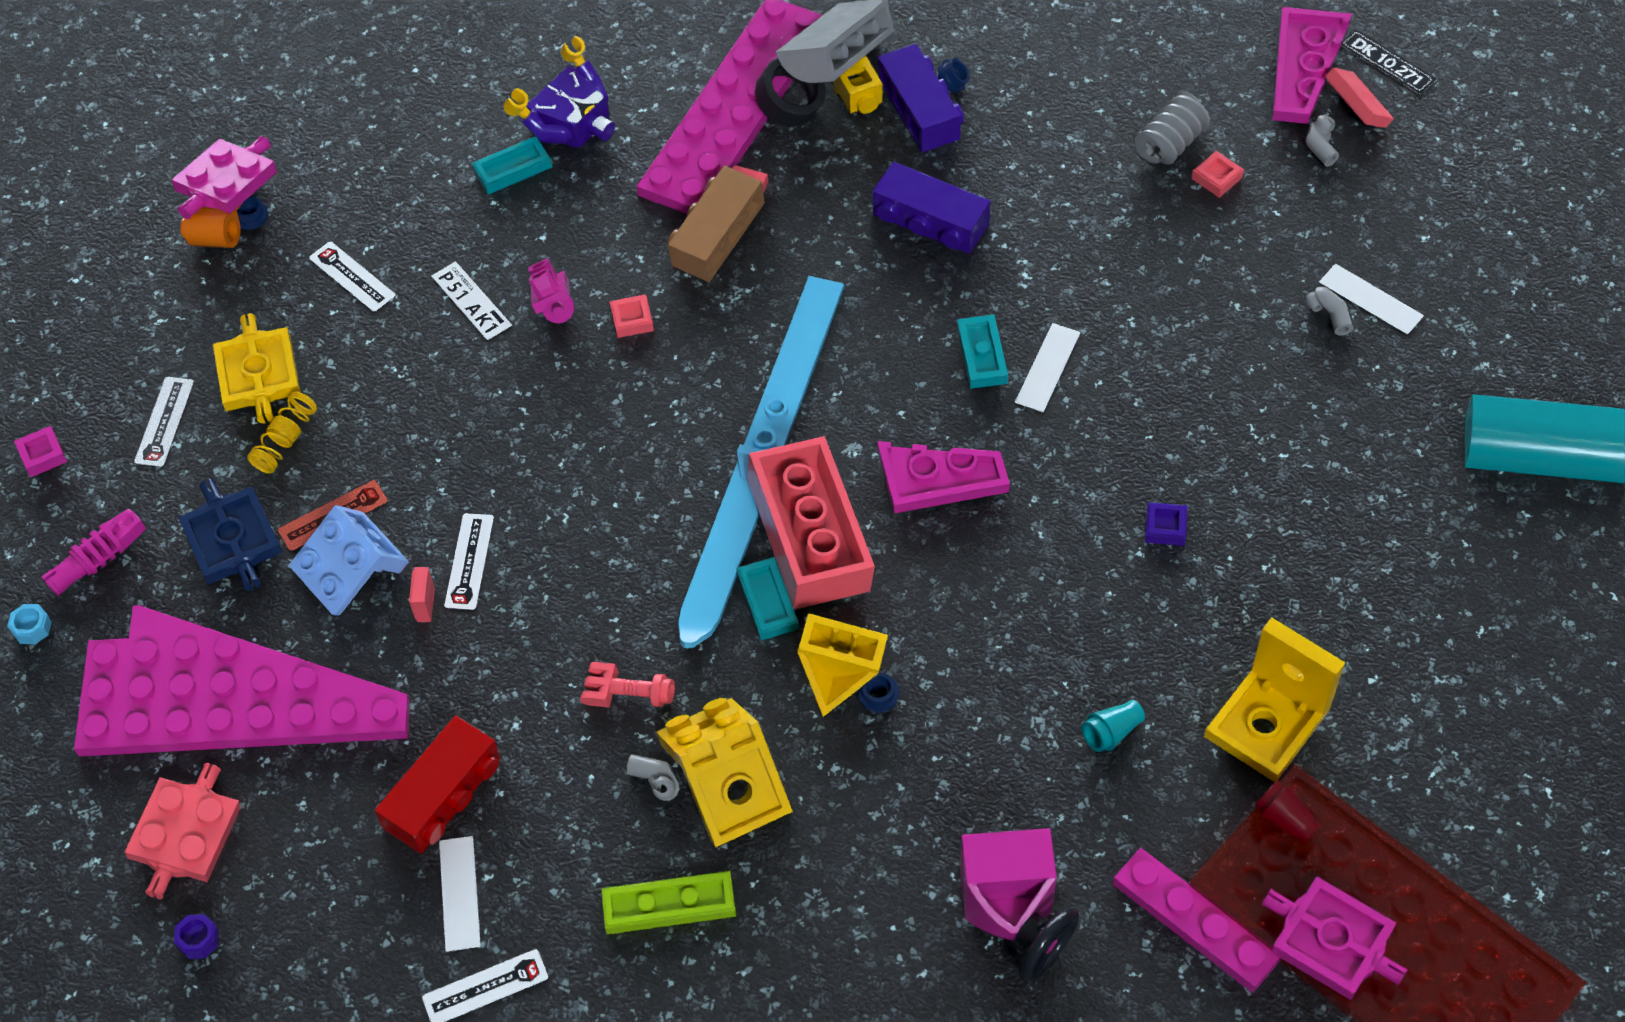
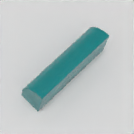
(1545, 438)

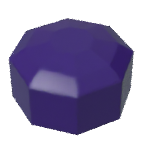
(196, 936)

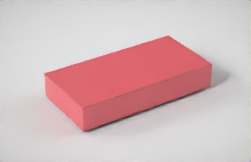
(1359, 98)

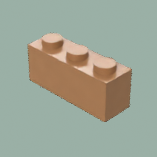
(715, 223)

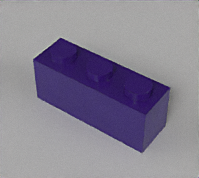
(920, 97)
(931, 207)

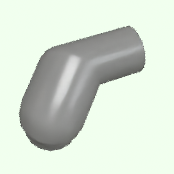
(1318, 140)
(1334, 306)
(659, 774)

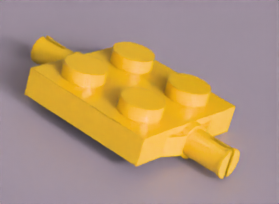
(256, 368)

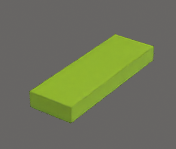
(668, 902)

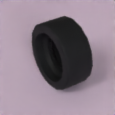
(778, 109)

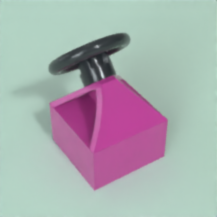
(1011, 891)

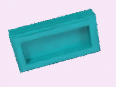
(511, 165)
(767, 598)

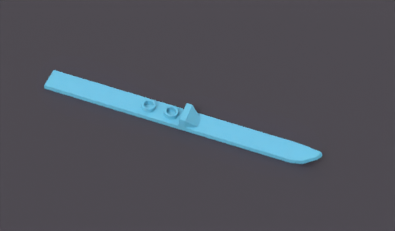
(769, 429)

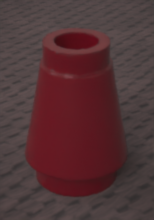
(1287, 811)

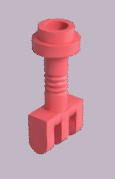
(605, 683)

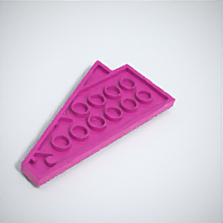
(208, 690)

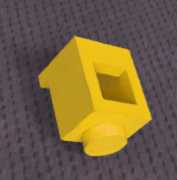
(861, 92)

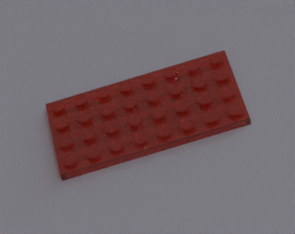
(1456, 950)

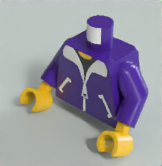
(569, 106)

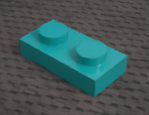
(982, 351)

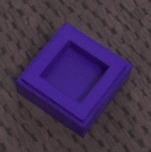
(1166, 524)

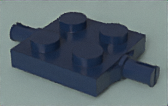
(230, 535)

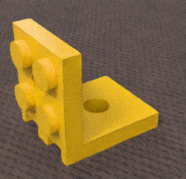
(1288, 686)
(714, 752)

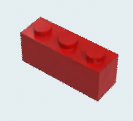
(438, 785)

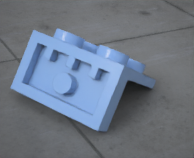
(344, 556)

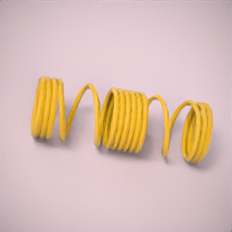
(281, 431)

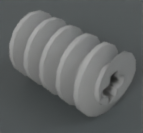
(1172, 129)

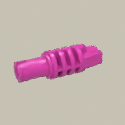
(102, 545)

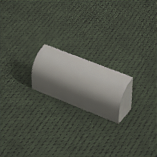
(836, 40)

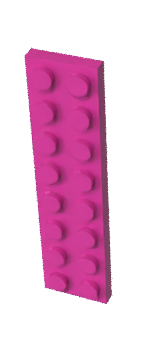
(726, 111)

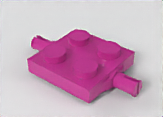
(224, 176)
(1334, 937)

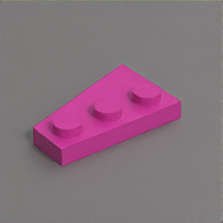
(933, 478)

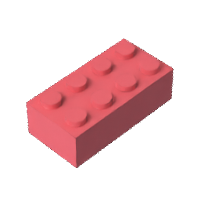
(810, 523)

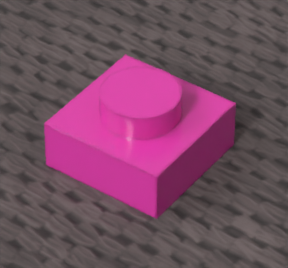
(40, 451)

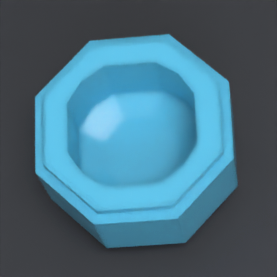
(29, 624)

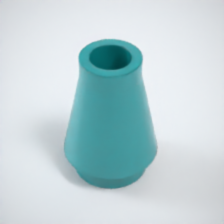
(1110, 726)

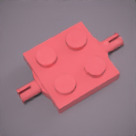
(182, 830)

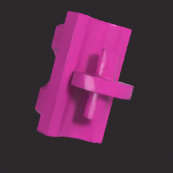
(550, 292)

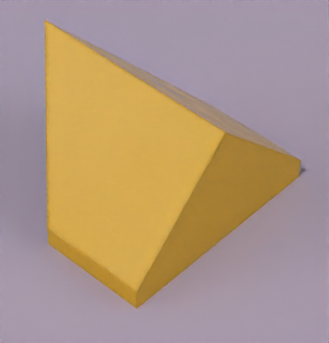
(838, 659)

